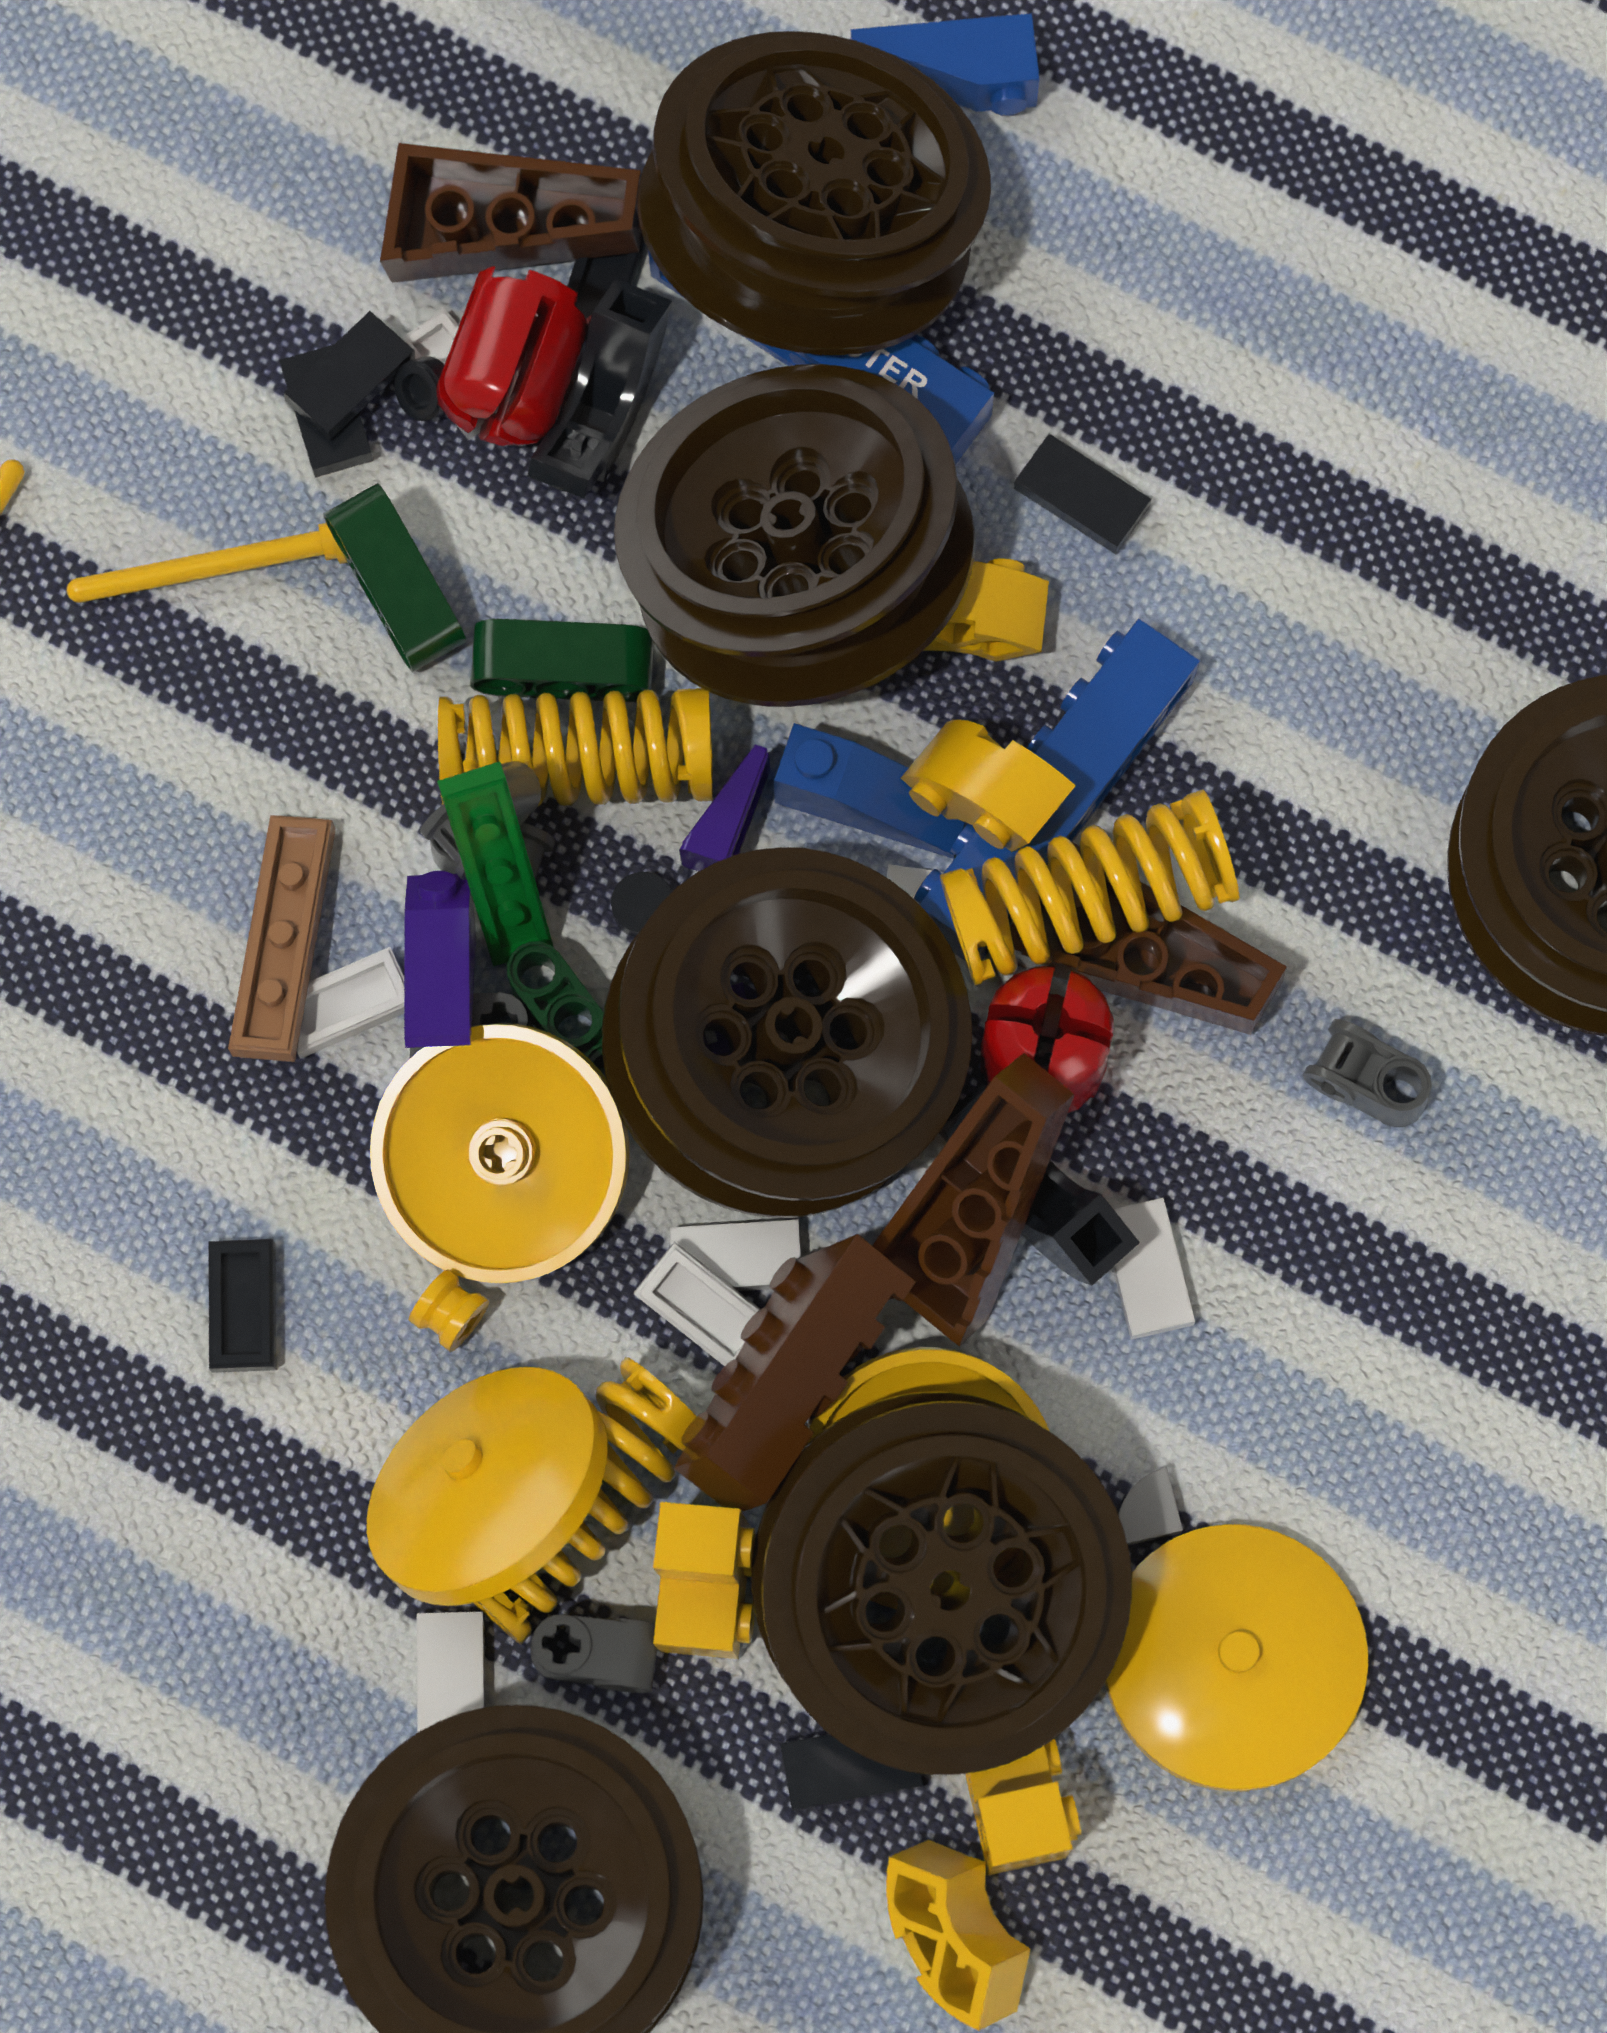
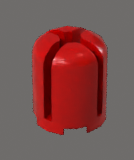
(512, 357)
(1075, 1024)

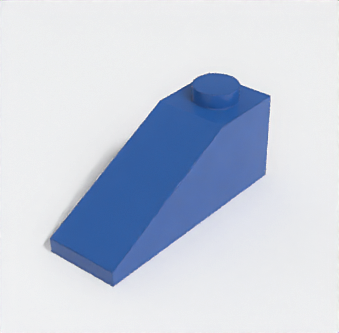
(974, 60)
(857, 789)

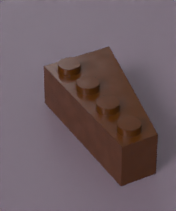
(505, 211)
(1171, 965)
(975, 1199)
(788, 1370)

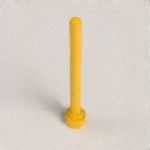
(206, 565)

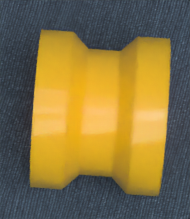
(449, 1310)

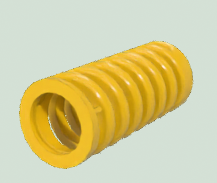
(687, 739)
(1194, 840)
(663, 1412)

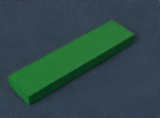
(494, 860)

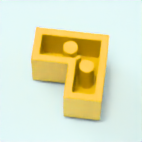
(703, 1580)
(1022, 1812)

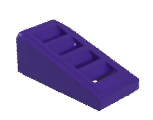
(729, 816)

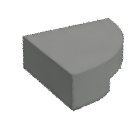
(1150, 1509)

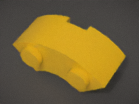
(998, 613)
(993, 788)
(952, 1934)

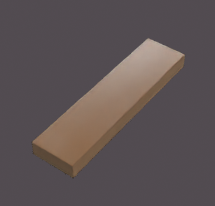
(282, 938)

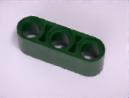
(395, 577)
(560, 659)
(558, 999)

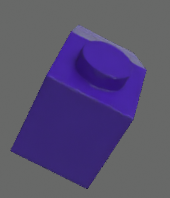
(438, 960)

